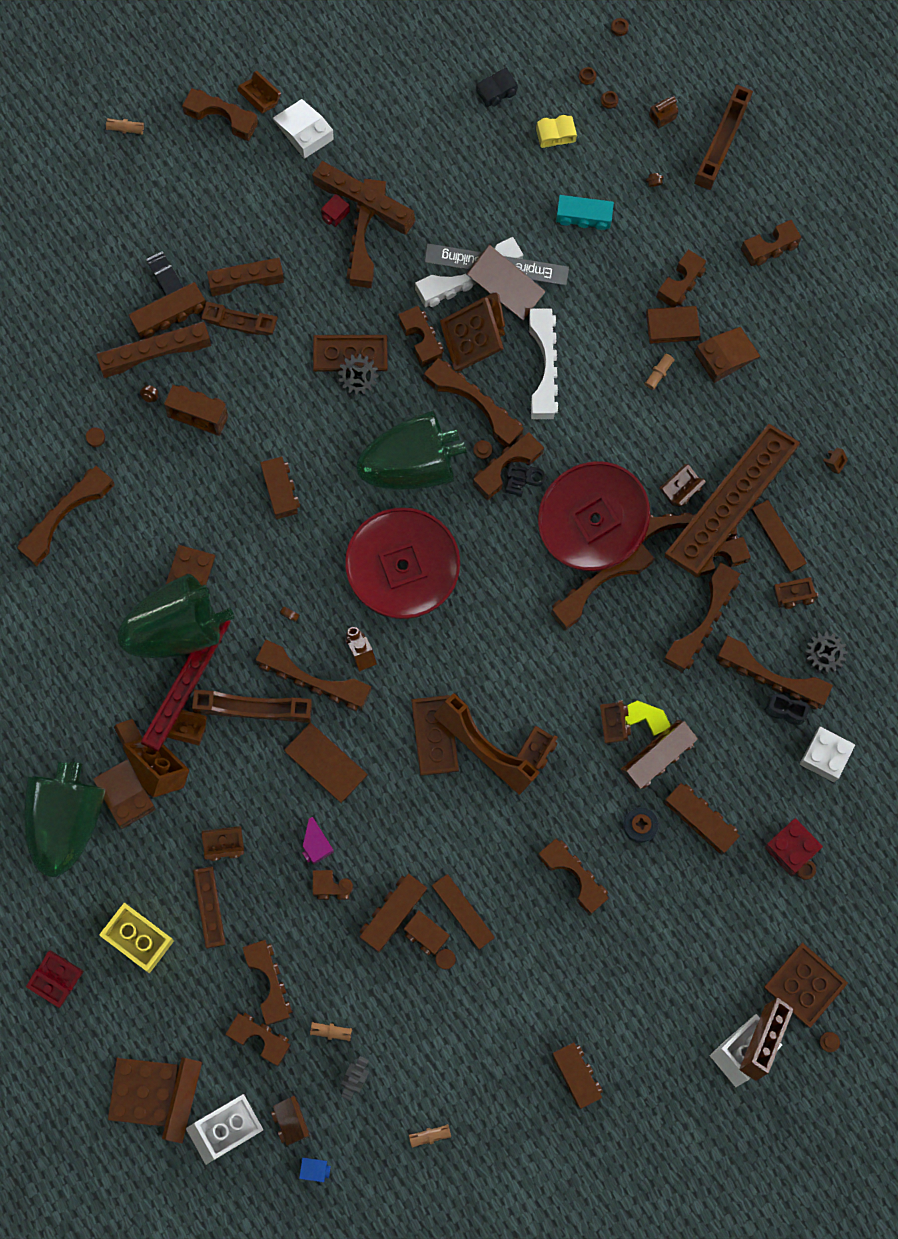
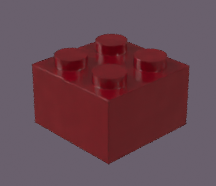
(793, 847)

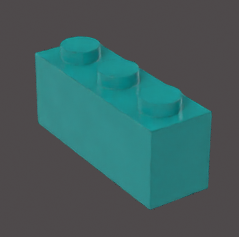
(584, 212)

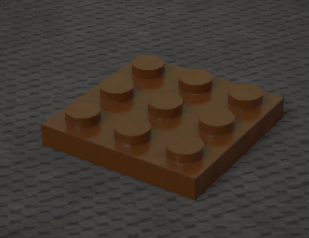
(471, 334)
(806, 985)
(142, 1091)

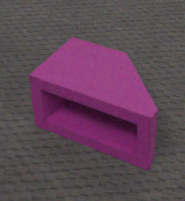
(315, 843)

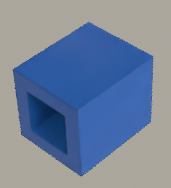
(314, 1170)

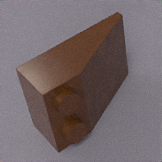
(726, 353)
(156, 771)
(124, 794)
(290, 1121)

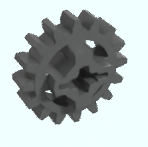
(351, 379)
(829, 660)
(354, 1078)

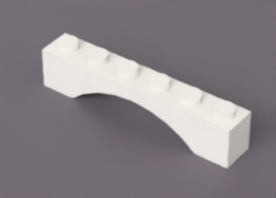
(437, 288)
(541, 328)

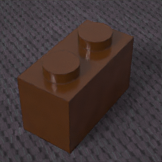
(426, 933)

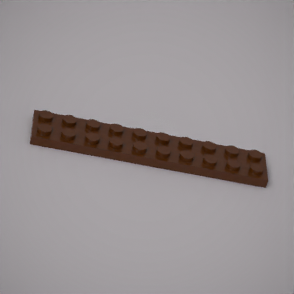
(732, 500)

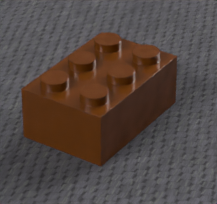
(196, 409)

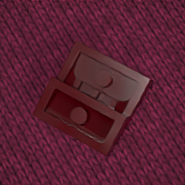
(54, 979)

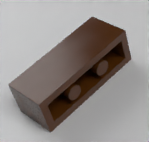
(280, 487)
(577, 1075)

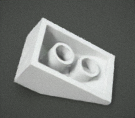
(304, 128)
(732, 1052)
(224, 1129)

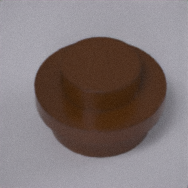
(587, 76)
(609, 99)
(654, 180)
(149, 393)
(482, 449)
(829, 1042)

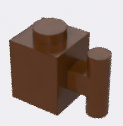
(664, 112)

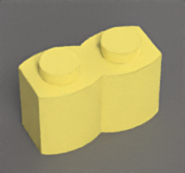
(556, 131)

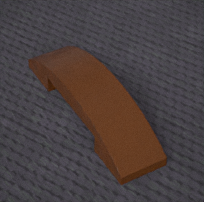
(240, 321)

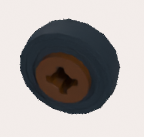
(640, 832)

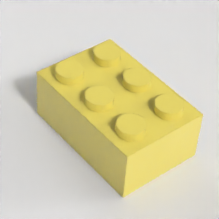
(136, 937)

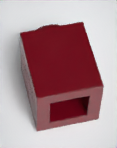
(335, 210)

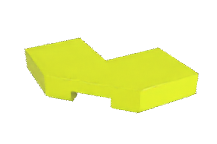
(654, 717)

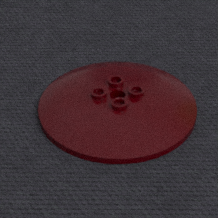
(591, 491)
(398, 537)

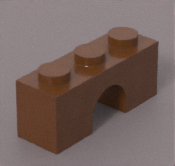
(758, 251)
(673, 291)
(413, 322)
(733, 550)
(244, 1028)

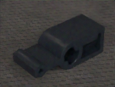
(164, 273)

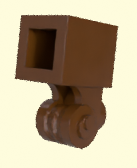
(360, 649)
(324, 886)

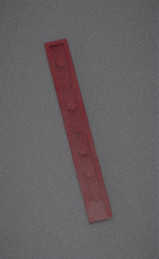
(179, 694)

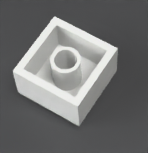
(827, 754)

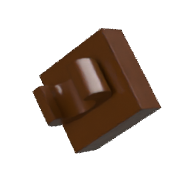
(837, 460)

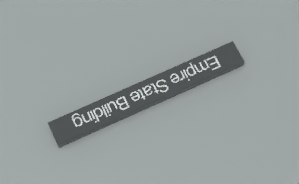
(466, 258)

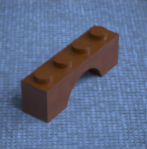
(200, 105)
(262, 272)
(524, 450)
(557, 857)
(274, 1007)

